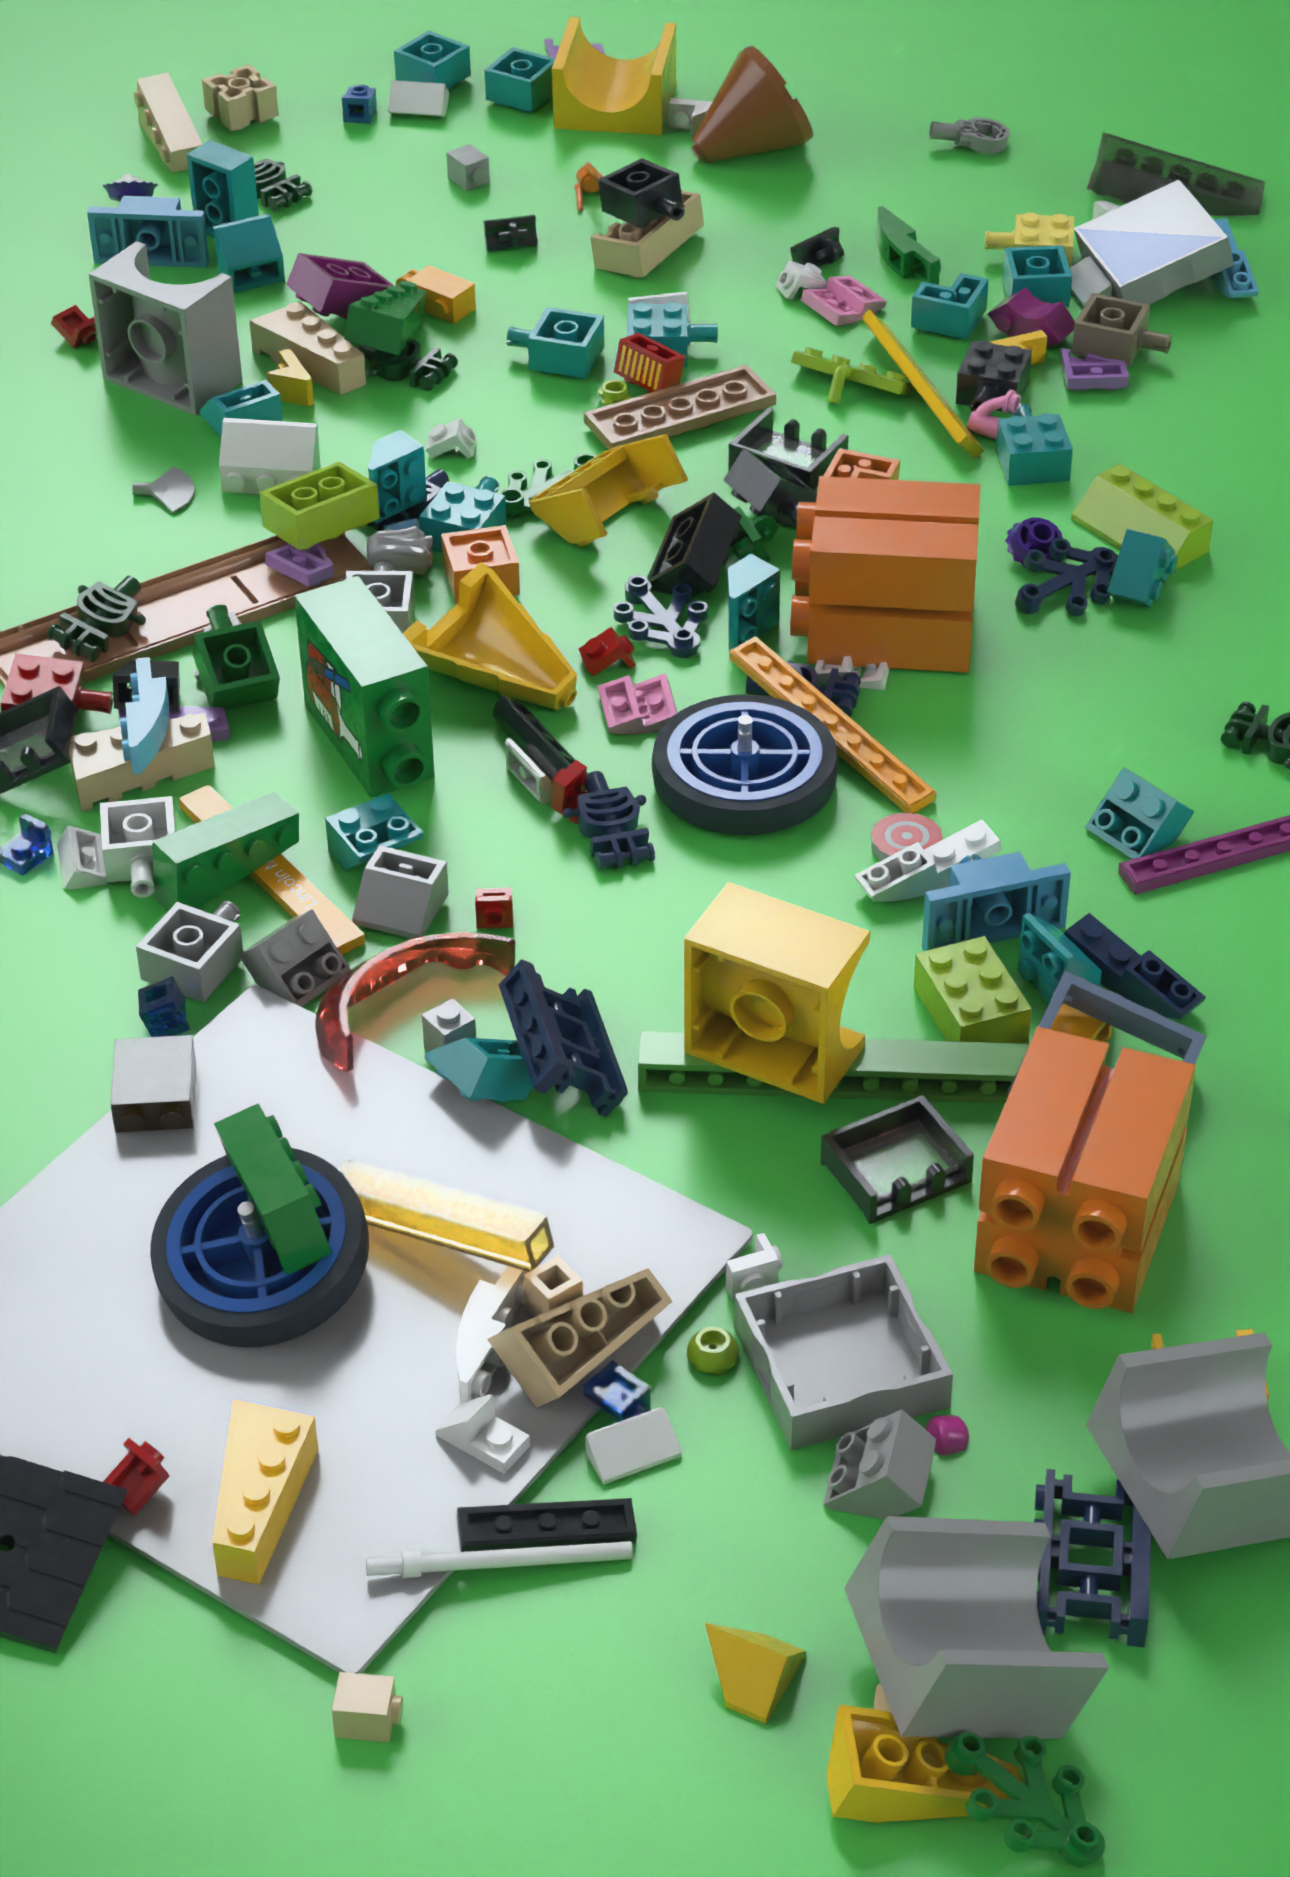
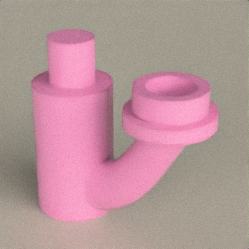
(986, 425)

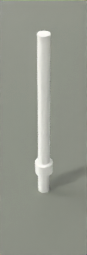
(413, 1563)

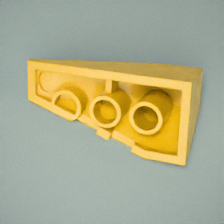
(894, 1777)

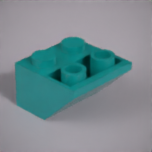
(249, 252)
(251, 402)
(399, 472)
(752, 599)
(1138, 816)
(359, 831)
(1047, 954)
(483, 1068)

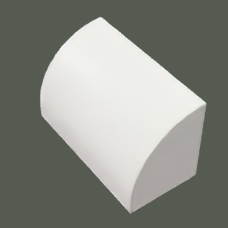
(418, 98)

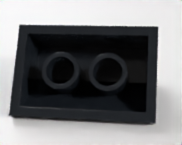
(695, 546)

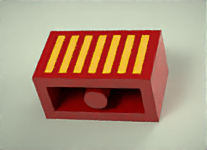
(648, 363)

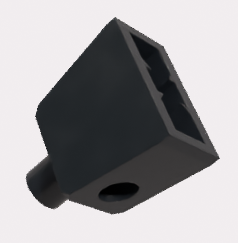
(169, 669)

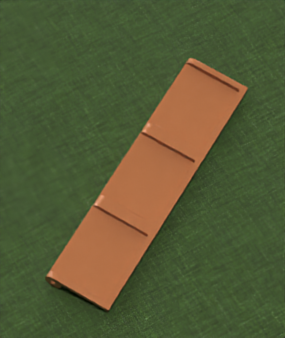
(178, 606)

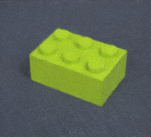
(319, 505)
(971, 994)

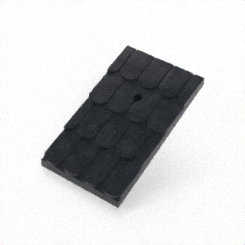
(54, 1537)

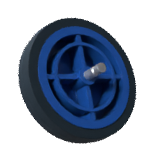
(744, 764)
(228, 1278)

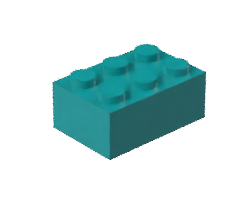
(222, 184)

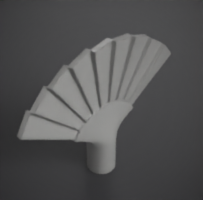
(172, 489)

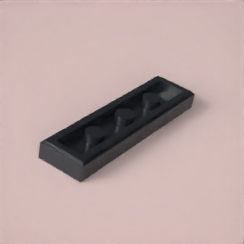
(546, 1524)

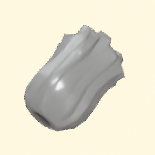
(402, 548)

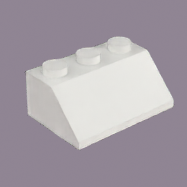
(265, 453)

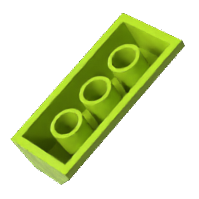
(1125, 500)

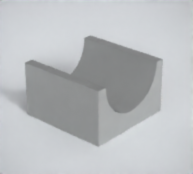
(165, 337)
(1197, 1444)
(961, 1632)

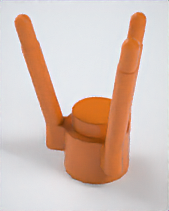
(587, 181)

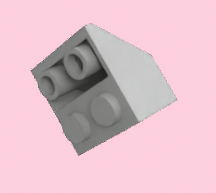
(401, 892)
(296, 960)
(881, 1468)

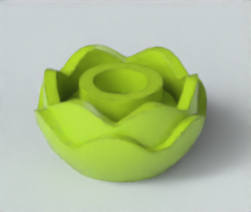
(712, 1350)

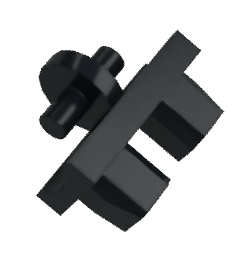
(510, 232)
(819, 249)

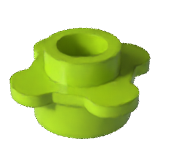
(613, 392)

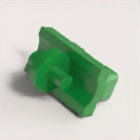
(752, 535)

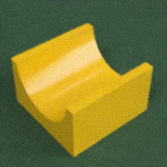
(610, 92)
(771, 991)

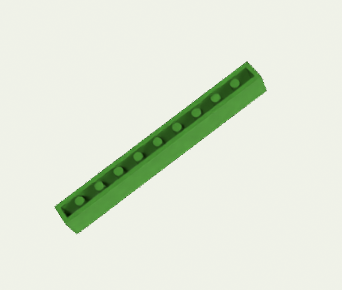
(881, 1071)

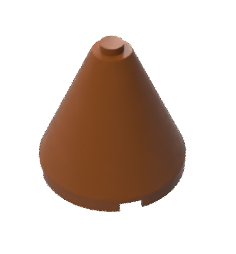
(751, 113)

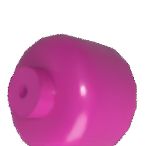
(950, 1433)

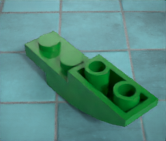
(902, 252)

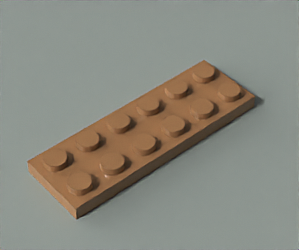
(681, 407)

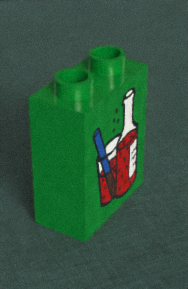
(365, 686)

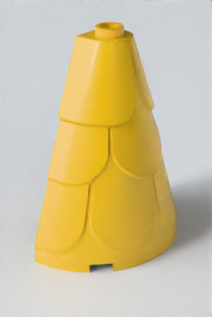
(495, 645)

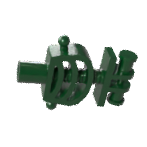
(275, 188)
(409, 364)
(101, 615)
(1248, 727)

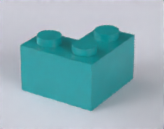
(950, 310)
(1142, 568)

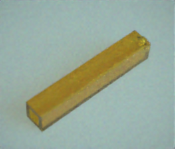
(450, 1217)

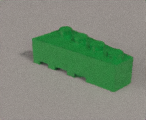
(387, 317)
(221, 850)
(275, 1186)

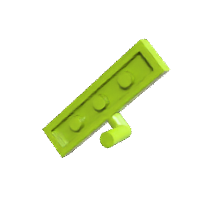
(841, 370)

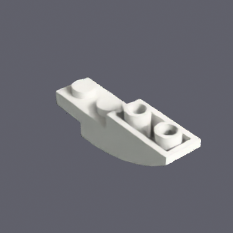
(920, 870)
(486, 1314)

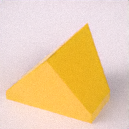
(752, 1669)

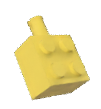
(1034, 231)

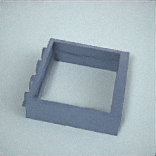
(1124, 1015)

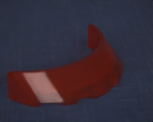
(456, 949)

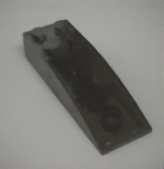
(1134, 170)

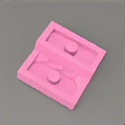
(843, 300)
(638, 706)

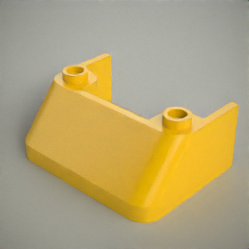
(606, 485)

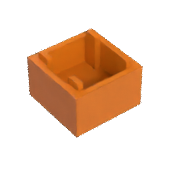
(488, 545)

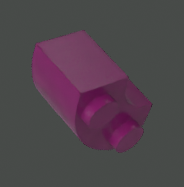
(1026, 314)

